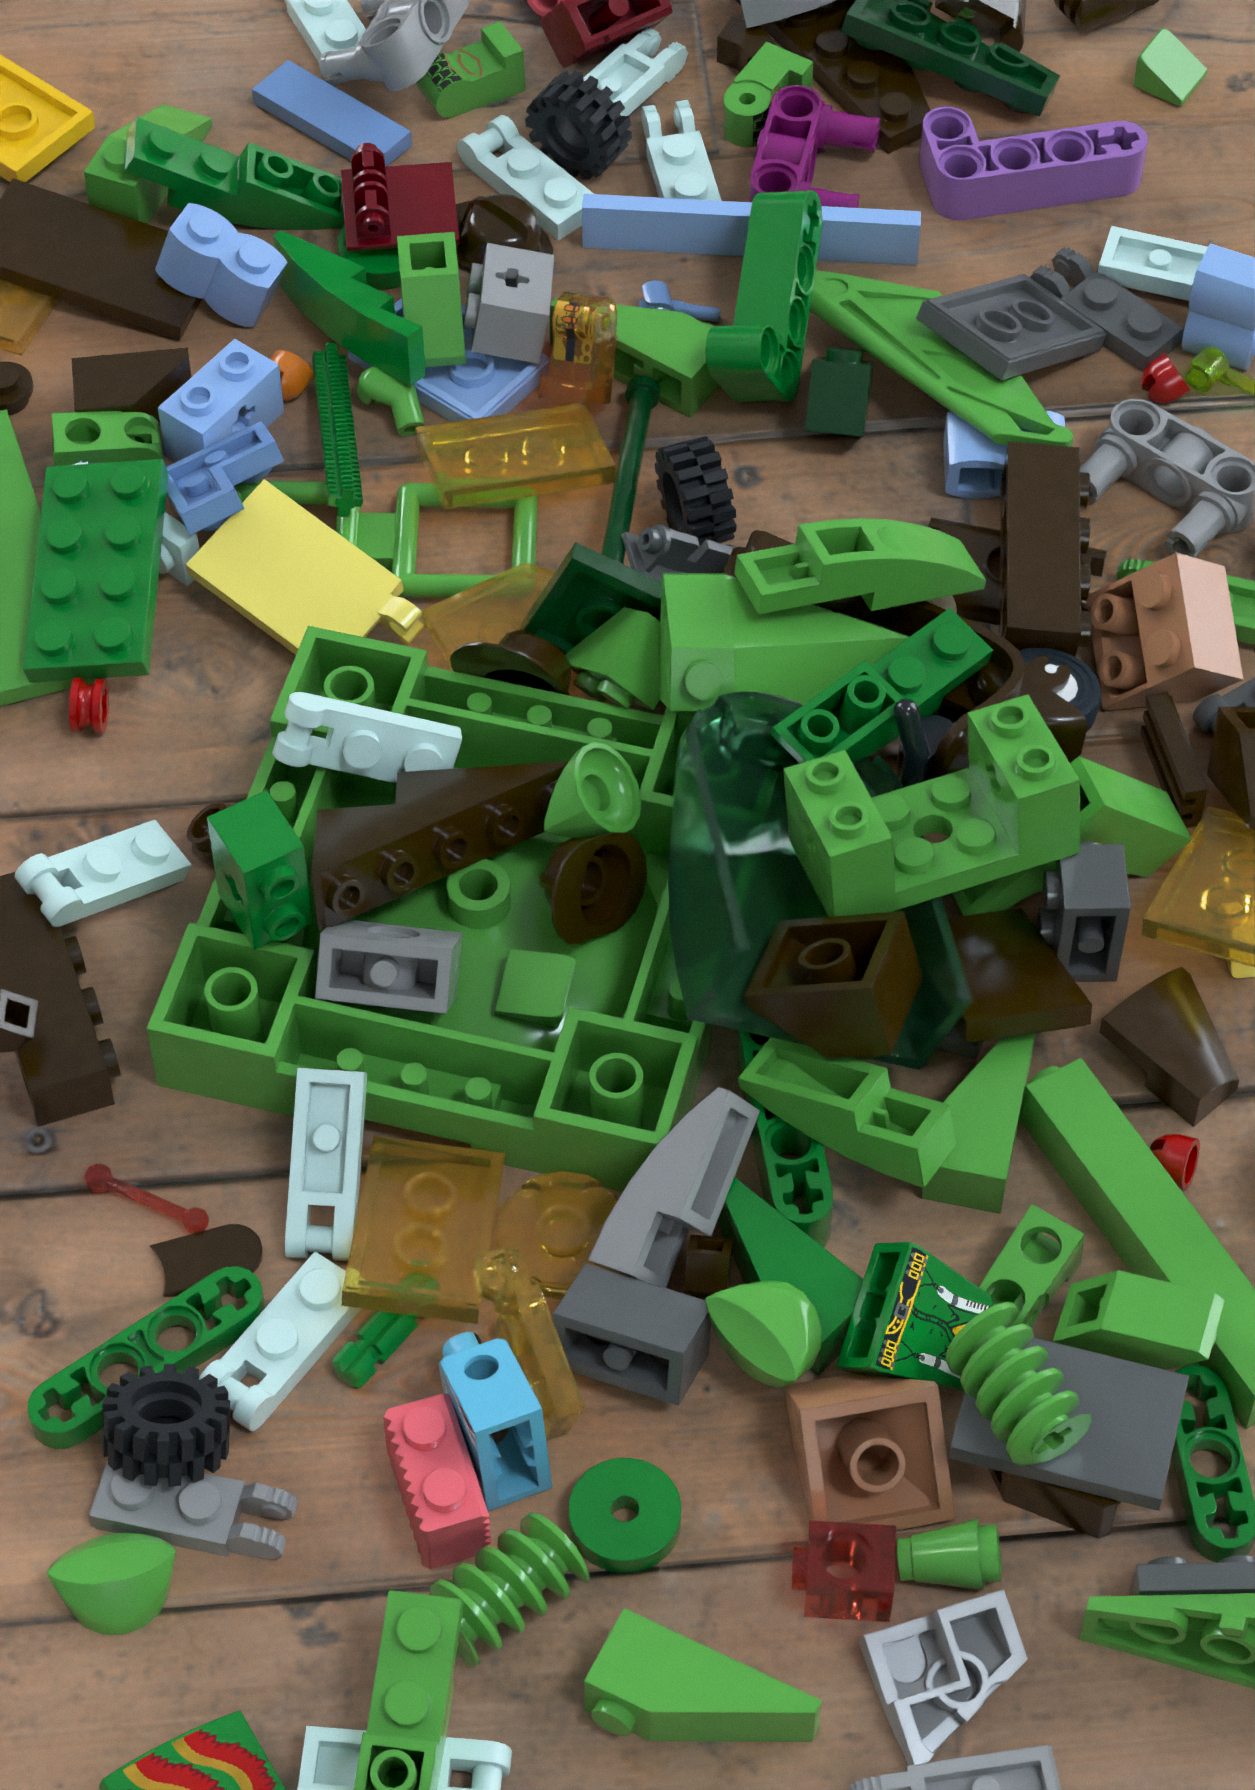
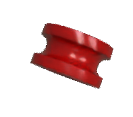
(89, 705)

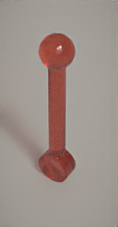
(100, 1179)

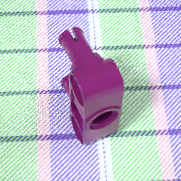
(791, 138)

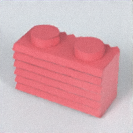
(437, 1480)

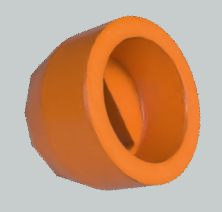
(294, 373)

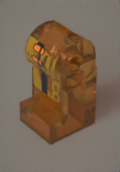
(581, 350)

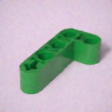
(765, 346)
(788, 1178)

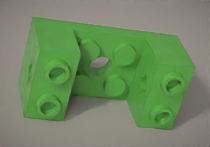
(999, 815)

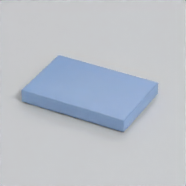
(474, 389)

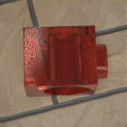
(862, 1546)

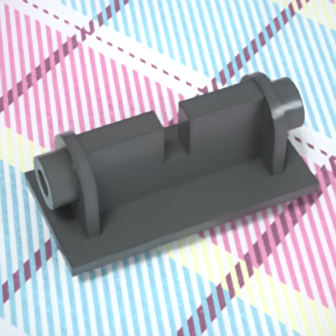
(670, 551)

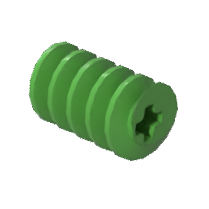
(1011, 1390)
(509, 1579)

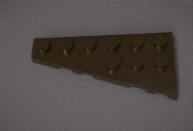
(856, 77)

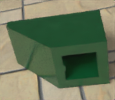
(839, 392)

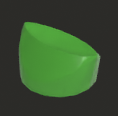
(594, 795)
(767, 1330)
(115, 1581)

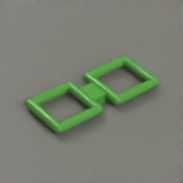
(394, 536)

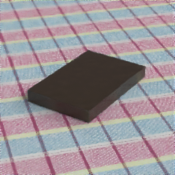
(1013, 979)

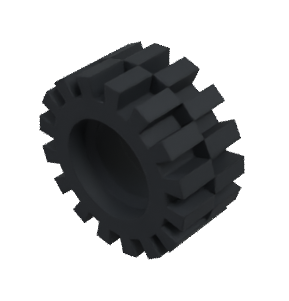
(578, 124)
(696, 490)
(166, 1425)

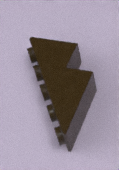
(433, 830)

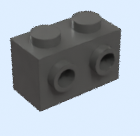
(1087, 911)
(633, 1333)

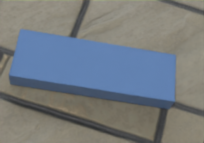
(328, 113)

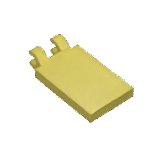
(297, 572)

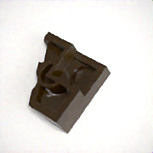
(1175, 1043)

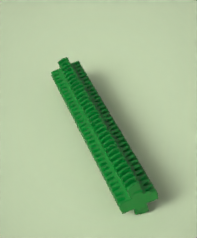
(337, 430)

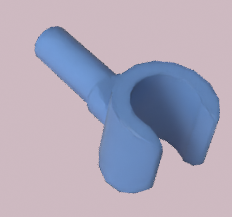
(658, 296)

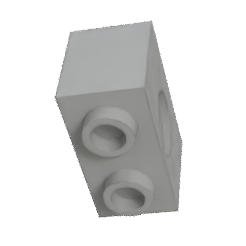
(389, 966)

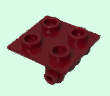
(395, 200)

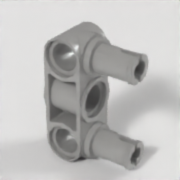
(396, 44)
(1179, 468)

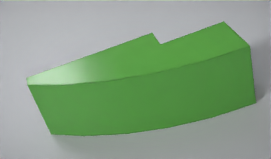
(852, 1110)

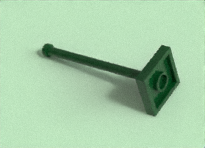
(595, 585)

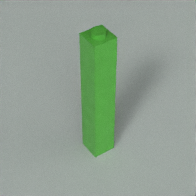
(1142, 1211)

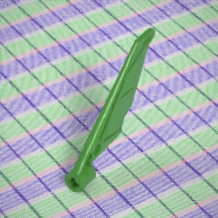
(884, 324)

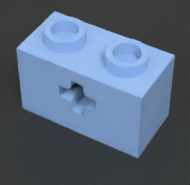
(220, 400)

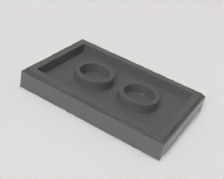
(1011, 326)
(1130, 1433)

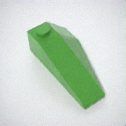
(722, 646)
(1185, 1631)

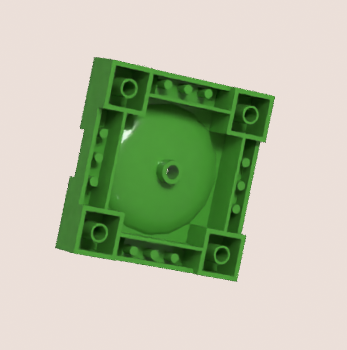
(545, 1096)

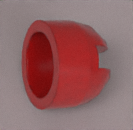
(1163, 381)
(1178, 1156)

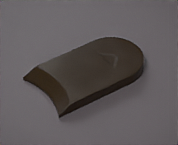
(198, 1255)

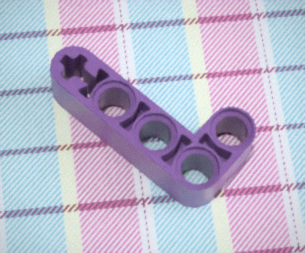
(1025, 170)

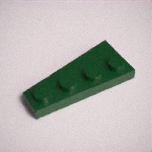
(951, 50)

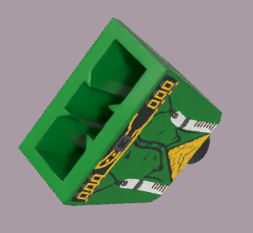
(909, 1316)

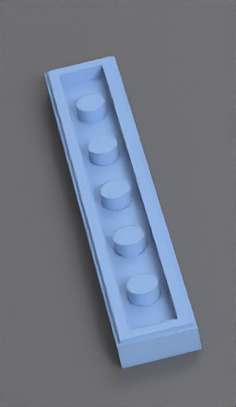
(722, 228)

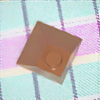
(871, 1450)

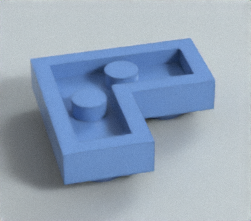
(205, 481)

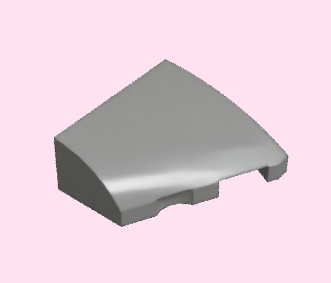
(942, 1669)

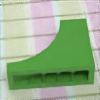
(1111, 812)

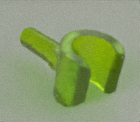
(1211, 367)

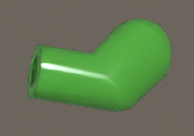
(390, 391)

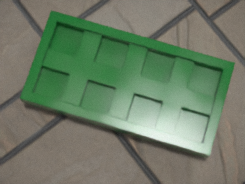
(96, 571)

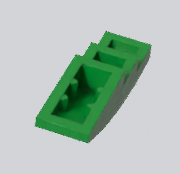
(349, 311)

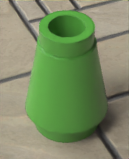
(952, 1555)

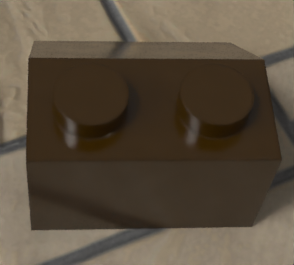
(839, 982)

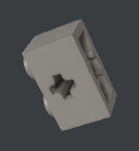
(509, 302)

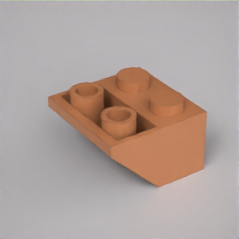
(1164, 633)

